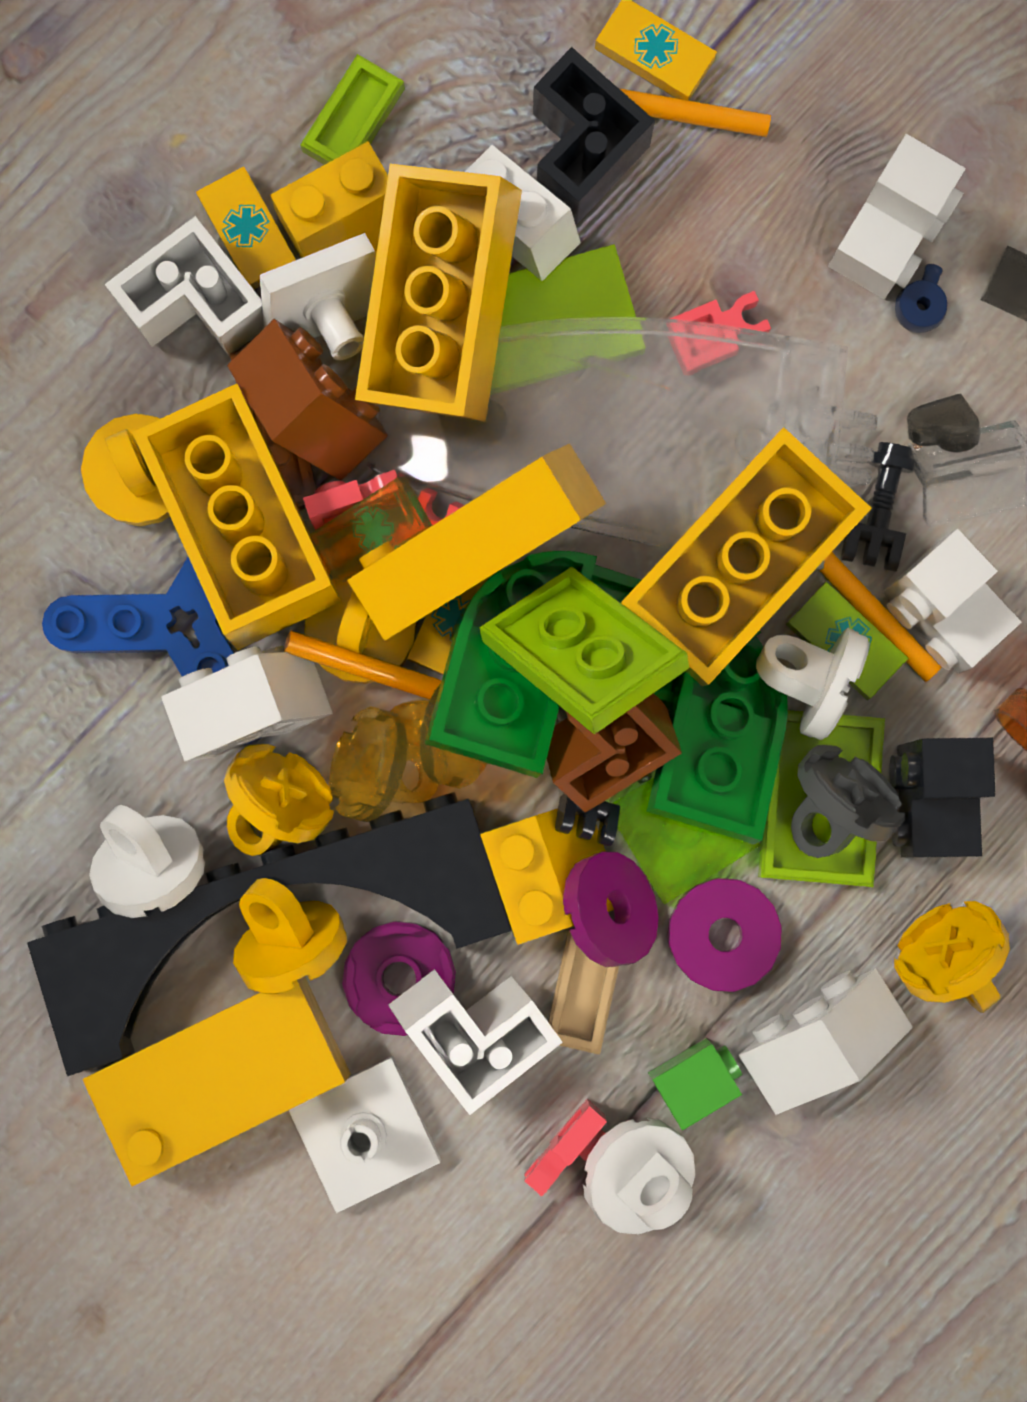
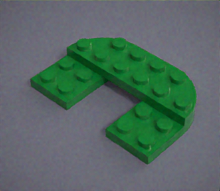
(725, 729)

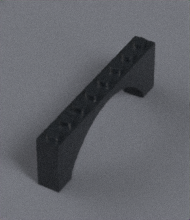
(104, 969)

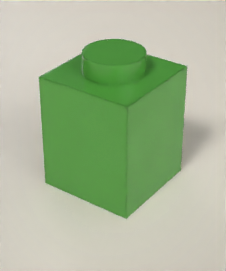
(697, 1082)

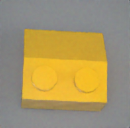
(334, 202)
(532, 869)

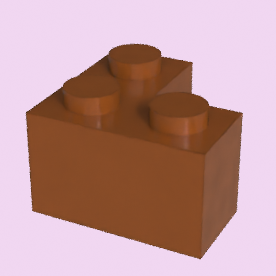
(305, 401)
(604, 763)

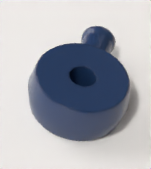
(926, 293)

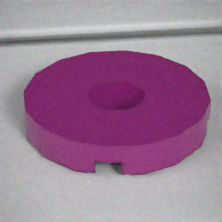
(634, 906)
(756, 946)
(371, 956)

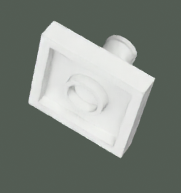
(323, 294)
(365, 1135)

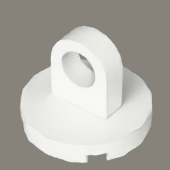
(819, 677)
(145, 862)
(640, 1177)

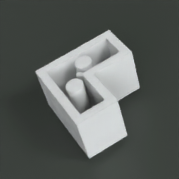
(905, 205)
(544, 222)
(187, 278)
(951, 603)
(245, 701)
(827, 1042)
(475, 1048)

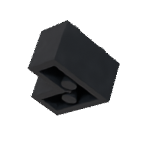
(597, 128)
(941, 795)

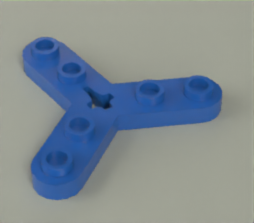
(141, 625)

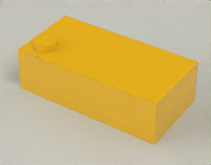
(438, 291)
(236, 517)
(475, 541)
(747, 555)
(216, 1080)

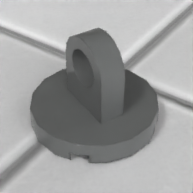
(849, 795)

